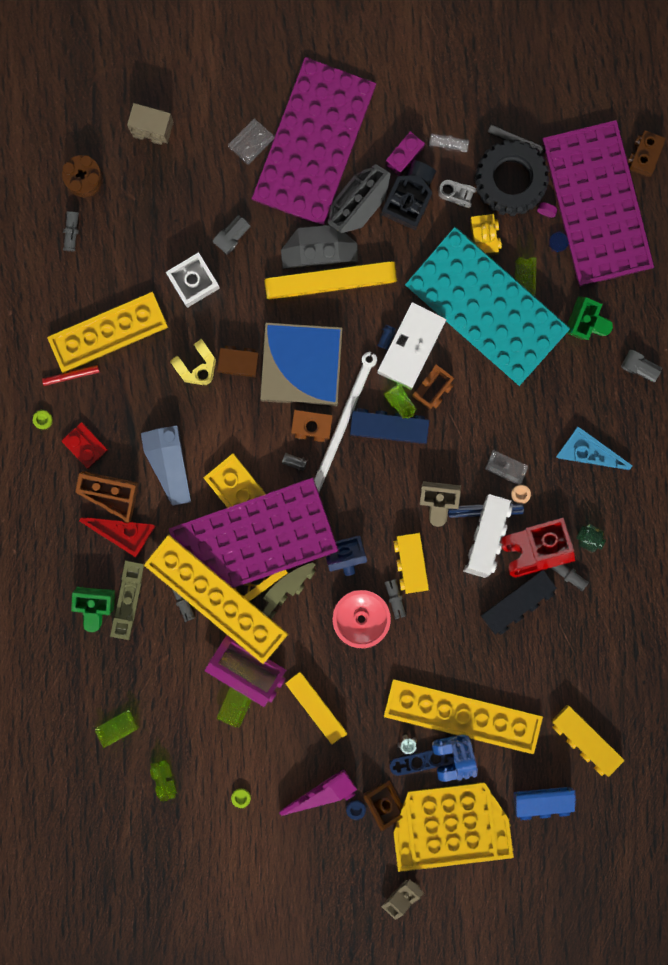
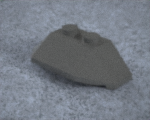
(359, 199)
(318, 248)

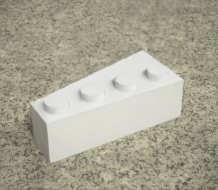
(488, 536)

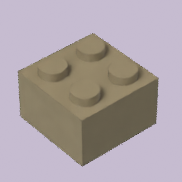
(150, 124)

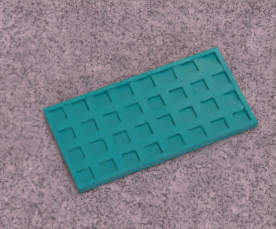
(487, 306)

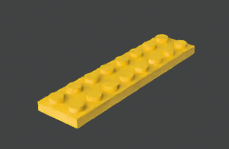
(216, 599)
(463, 716)

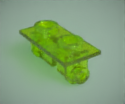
(160, 773)

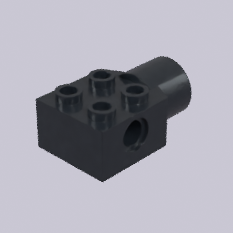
(410, 195)

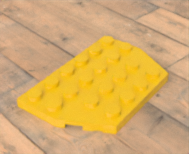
(451, 828)

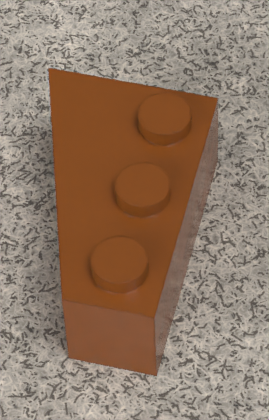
(109, 492)

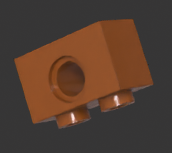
(302, 418)

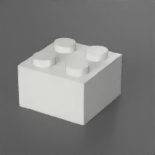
(192, 280)

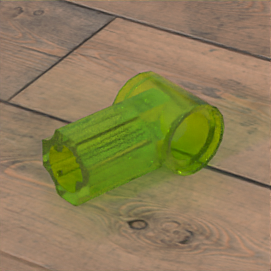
(399, 400)

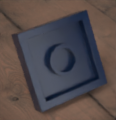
(349, 554)

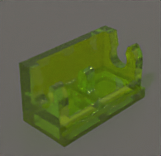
(526, 273)
(234, 708)
(116, 728)

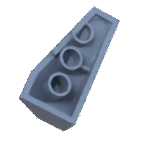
(166, 457)

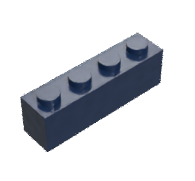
(389, 427)

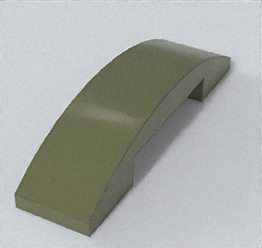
(127, 600)

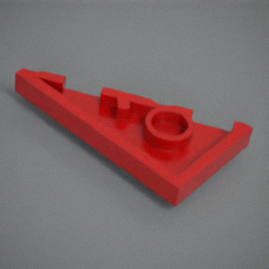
(126, 535)

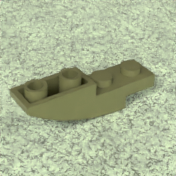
(290, 583)

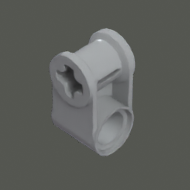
(458, 193)

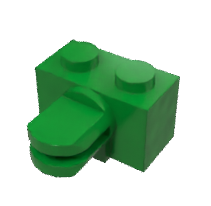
(586, 319)
(93, 604)

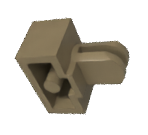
(439, 498)

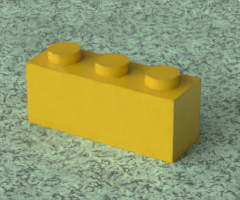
(411, 563)

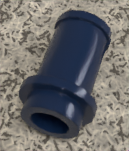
(386, 337)

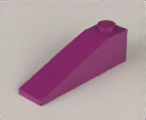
(329, 791)

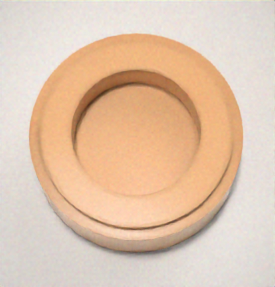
(520, 494)

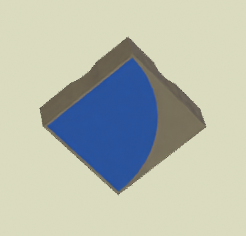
(301, 364)

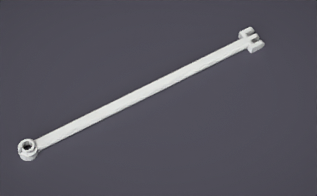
(344, 419)

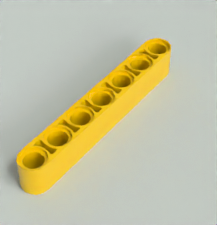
(330, 280)

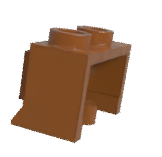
(428, 381)

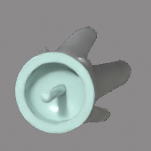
(408, 745)

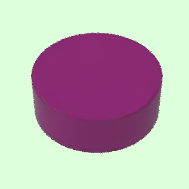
(547, 209)

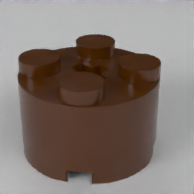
(77, 166)

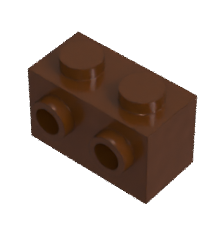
(646, 153)
(238, 362)

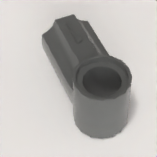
(228, 238)
(637, 364)

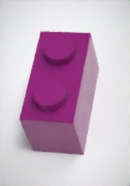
(405, 153)

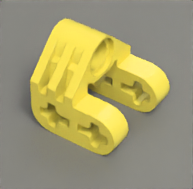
(194, 376)

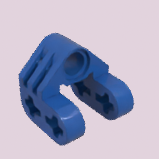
(463, 757)

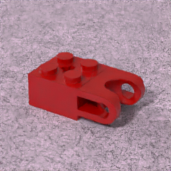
(536, 547)

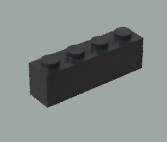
(518, 602)

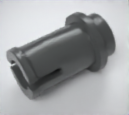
(294, 461)

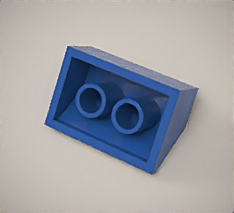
(544, 802)

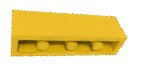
(587, 740)

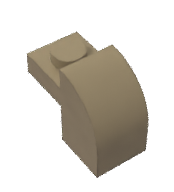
(402, 899)

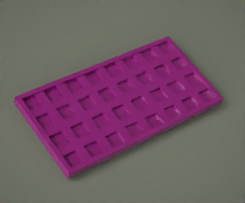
(314, 141)
(597, 203)
(261, 534)

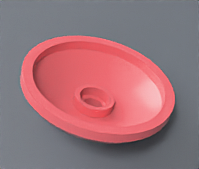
(375, 624)

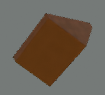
(384, 805)

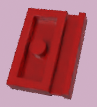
(84, 445)

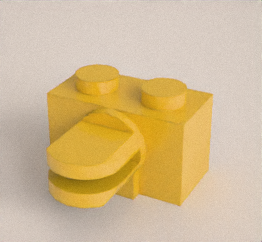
(484, 233)

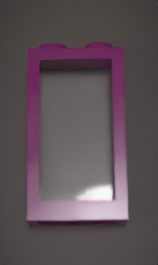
(245, 672)

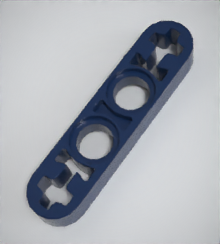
(427, 764)

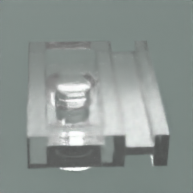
(251, 141)

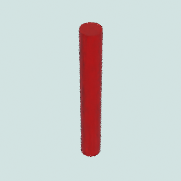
(70, 375)

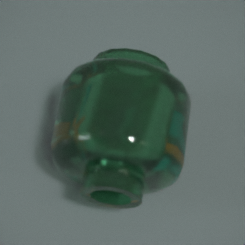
(591, 538)

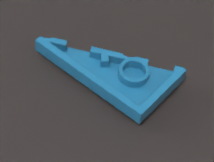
(586, 449)

